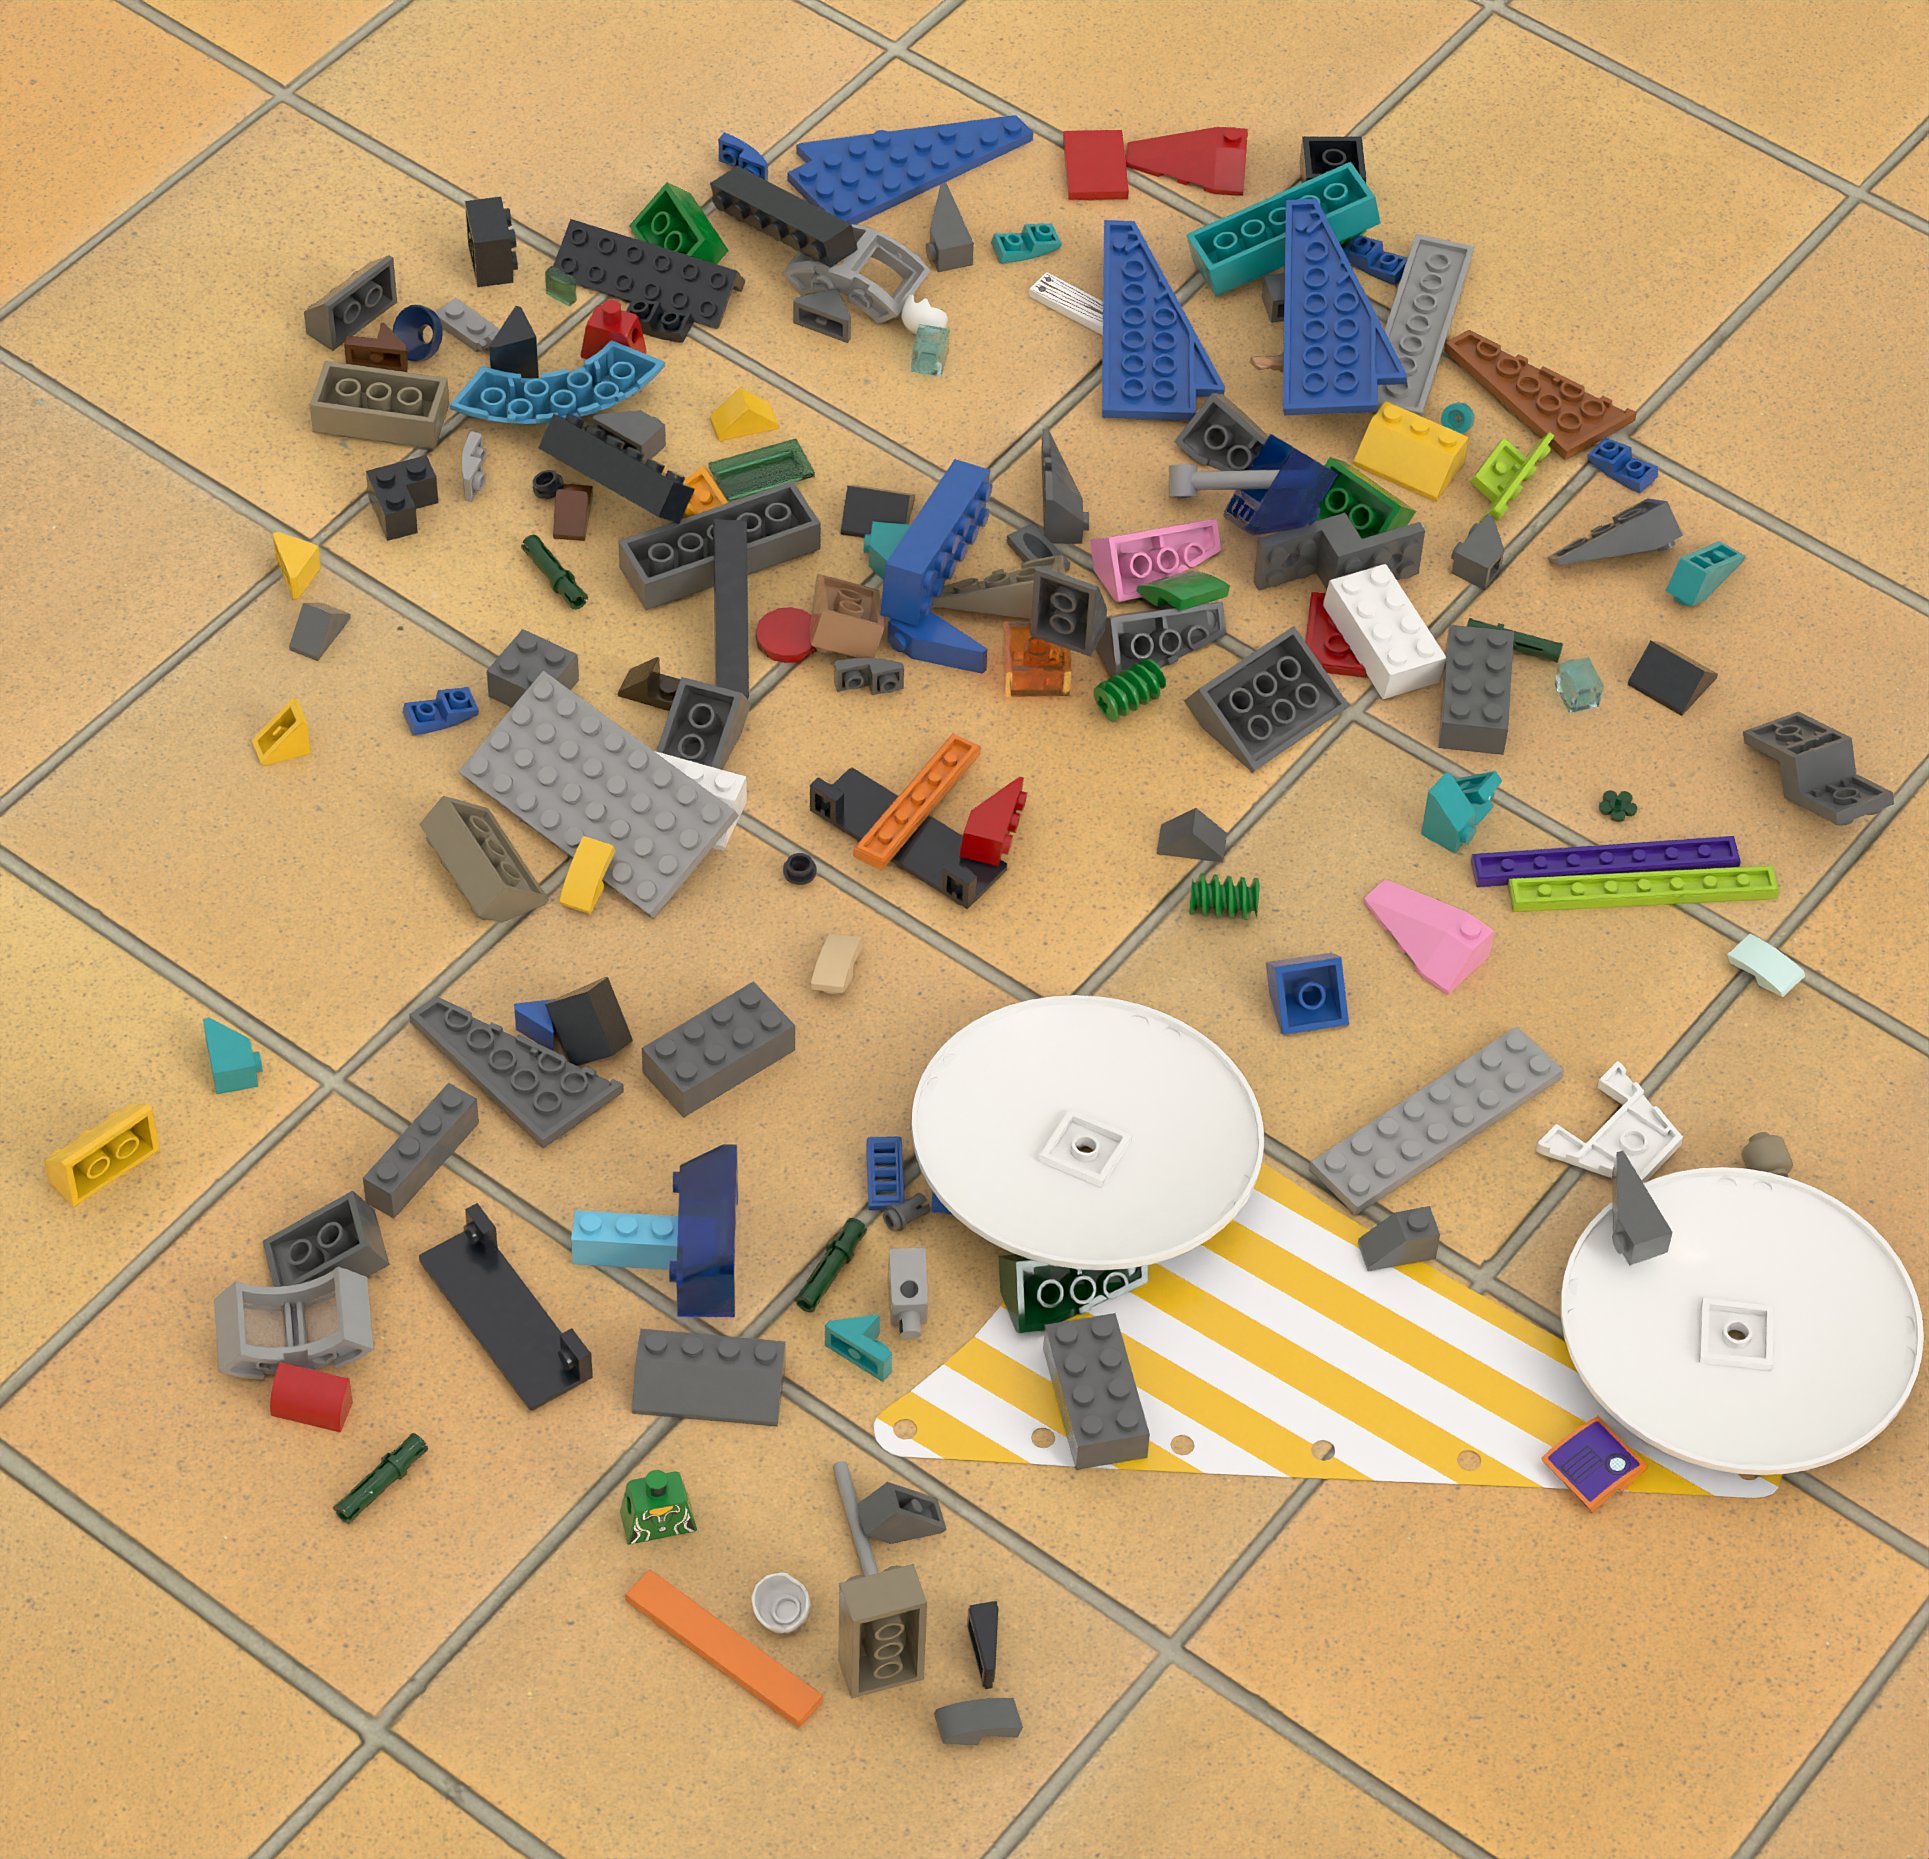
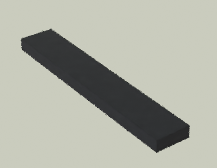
(731, 605)

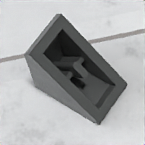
(823, 313)
(317, 629)
(1192, 837)

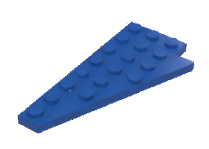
(882, 169)
(1331, 332)
(1149, 347)

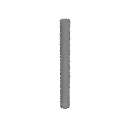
(850, 1504)

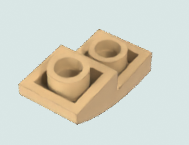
(835, 963)

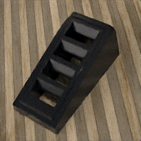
(982, 1629)

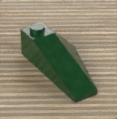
(1051, 1294)

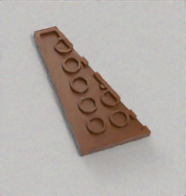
(1539, 396)

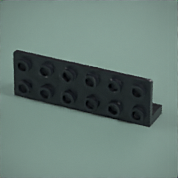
(646, 272)
(929, 854)
(505, 1314)

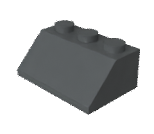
(352, 303)

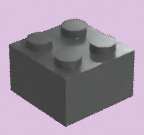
(524, 662)

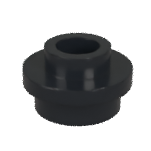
(546, 484)
(799, 869)

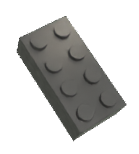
(1476, 689)
(718, 1049)
(1096, 1391)

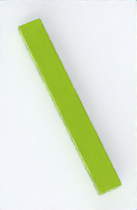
(1643, 888)

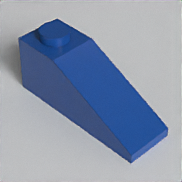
(937, 643)

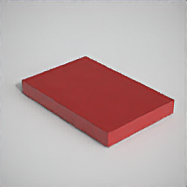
(1095, 165)
(1328, 642)

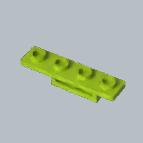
(1503, 472)

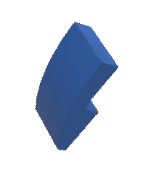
(738, 153)
(1370, 257)
(1617, 463)
(447, 710)

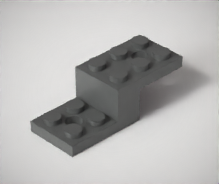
(1335, 550)
(1818, 768)

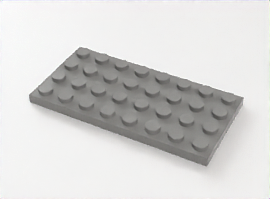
(584, 775)

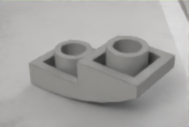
(472, 469)

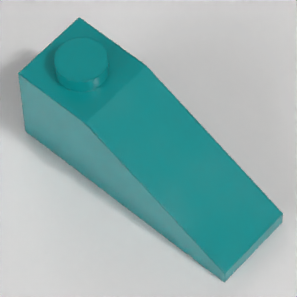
(1702, 573)

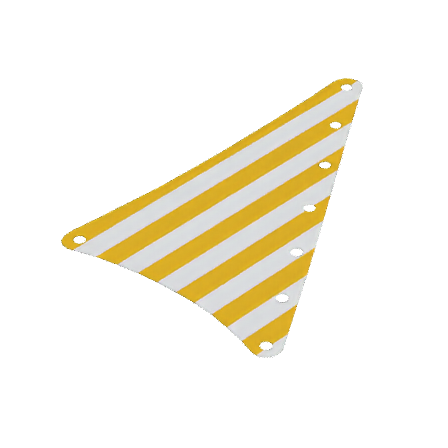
(1289, 1343)

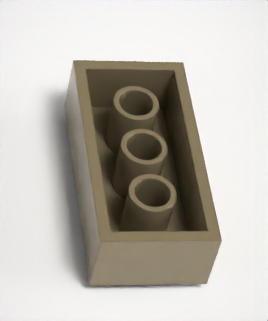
(379, 404)
(882, 1630)

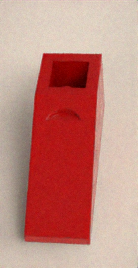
(991, 822)

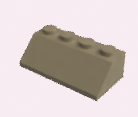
(482, 860)

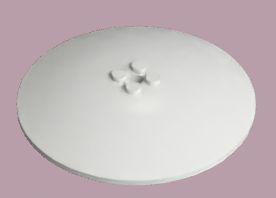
(1058, 1073)
(1790, 1268)

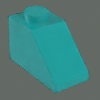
(882, 543)
(1448, 815)
(231, 1058)

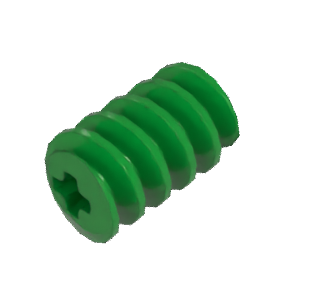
(1129, 689)
(1224, 896)

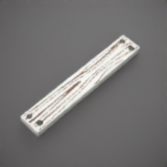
(1069, 301)

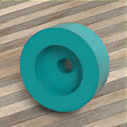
(1451, 417)

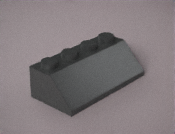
(709, 1377)

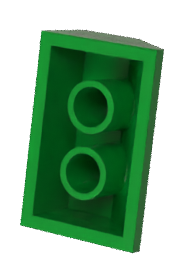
(678, 224)
(1364, 502)

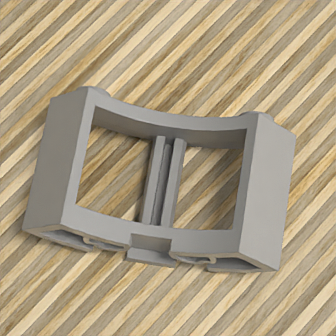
(814, 277)

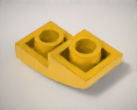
(585, 875)

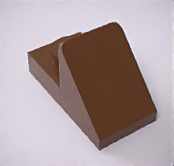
(383, 353)
(572, 512)

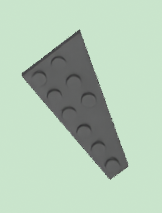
(517, 1074)

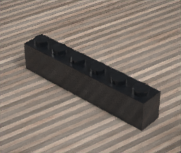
(783, 216)
(617, 468)

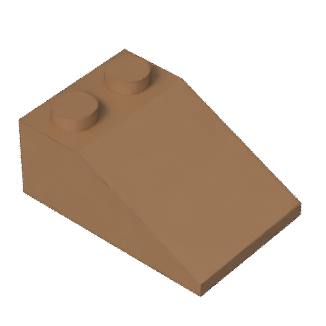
(846, 618)

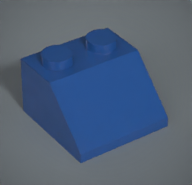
(1308, 992)

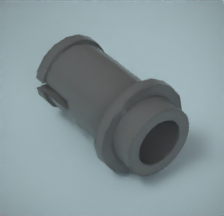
(898, 1216)

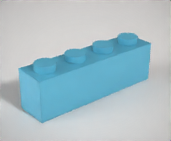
(624, 1239)

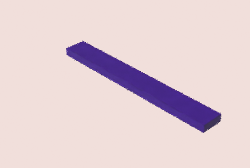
(1668, 855)

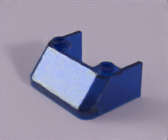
(1290, 499)
(706, 1234)

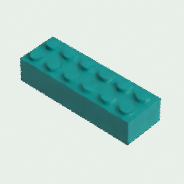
(1254, 238)

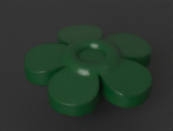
(1617, 805)

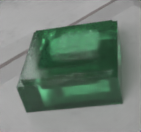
(560, 285)

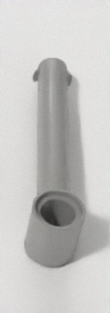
(1186, 480)

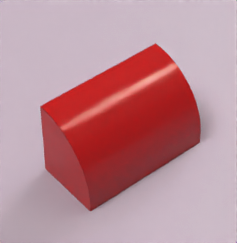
(310, 1397)

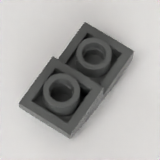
(878, 674)
(971, 1720)

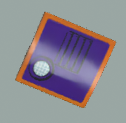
(1594, 1463)

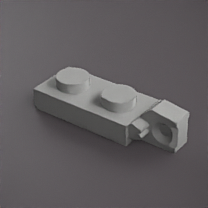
(467, 325)

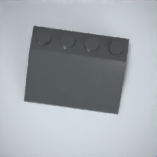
(1267, 700)

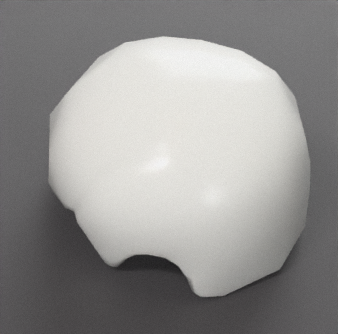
(922, 313)
(781, 1603)

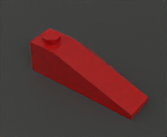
(1203, 157)

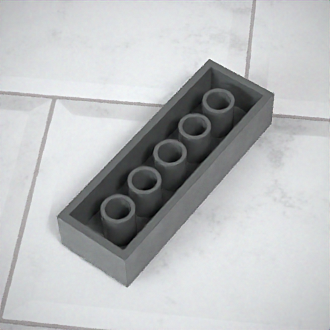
(680, 557)

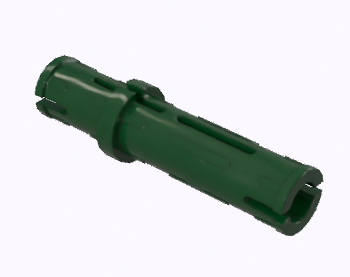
(560, 580)
(1526, 643)
(838, 1254)
(391, 1468)

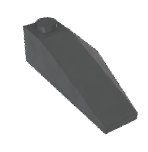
(1222, 436)
(1062, 501)
(1635, 530)
(1158, 635)

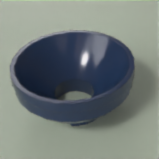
(410, 327)

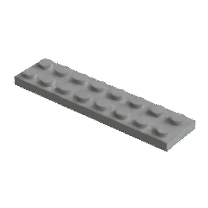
(1424, 316)
(1436, 1120)

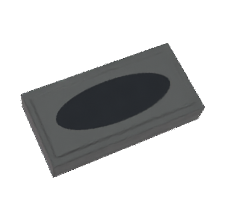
(1032, 544)

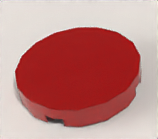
(785, 635)

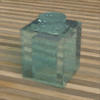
(930, 350)
(1579, 684)

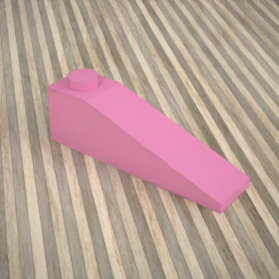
(1151, 554)
(1436, 936)

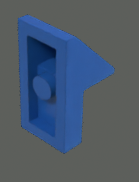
(534, 1022)

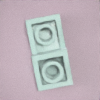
(1769, 966)

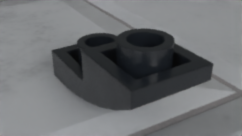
(659, 323)

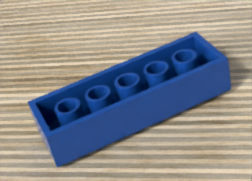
(936, 542)

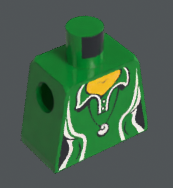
(656, 1507)

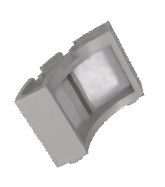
(293, 1325)

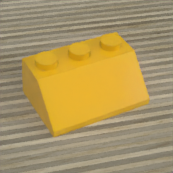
(1411, 451)
(103, 1153)

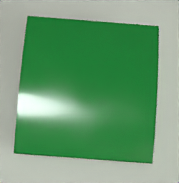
(1184, 590)

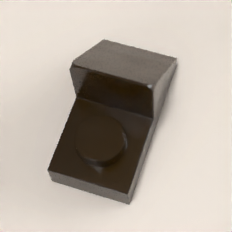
(648, 686)

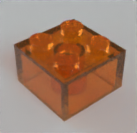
(1033, 664)

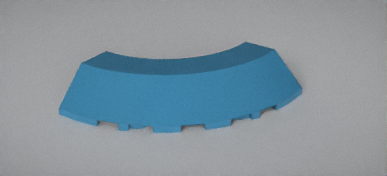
(599, 384)

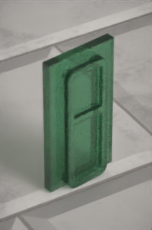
(761, 469)

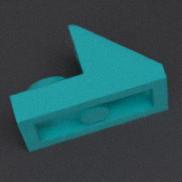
(1479, 791)
(856, 1342)

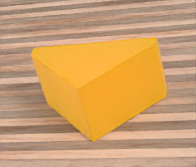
(743, 416)
(297, 561)
(283, 736)

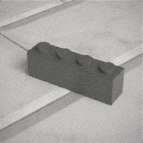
(421, 1150)

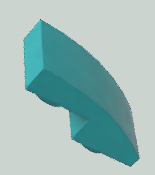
(1031, 243)

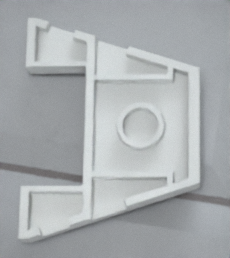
(1635, 1128)

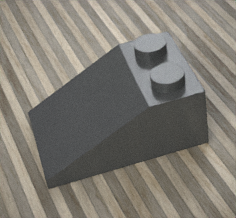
(1067, 611)
(704, 723)
(332, 1237)

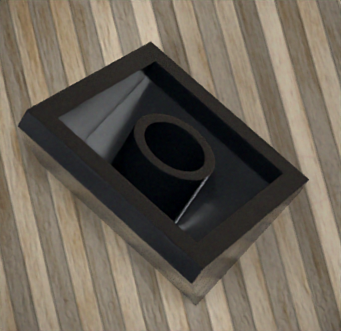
(515, 347)
(873, 504)
(1670, 677)
(589, 1023)

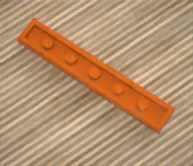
(916, 801)
(724, 1648)

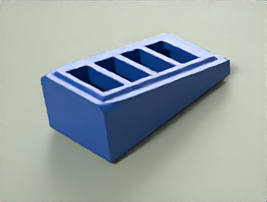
(884, 1152)

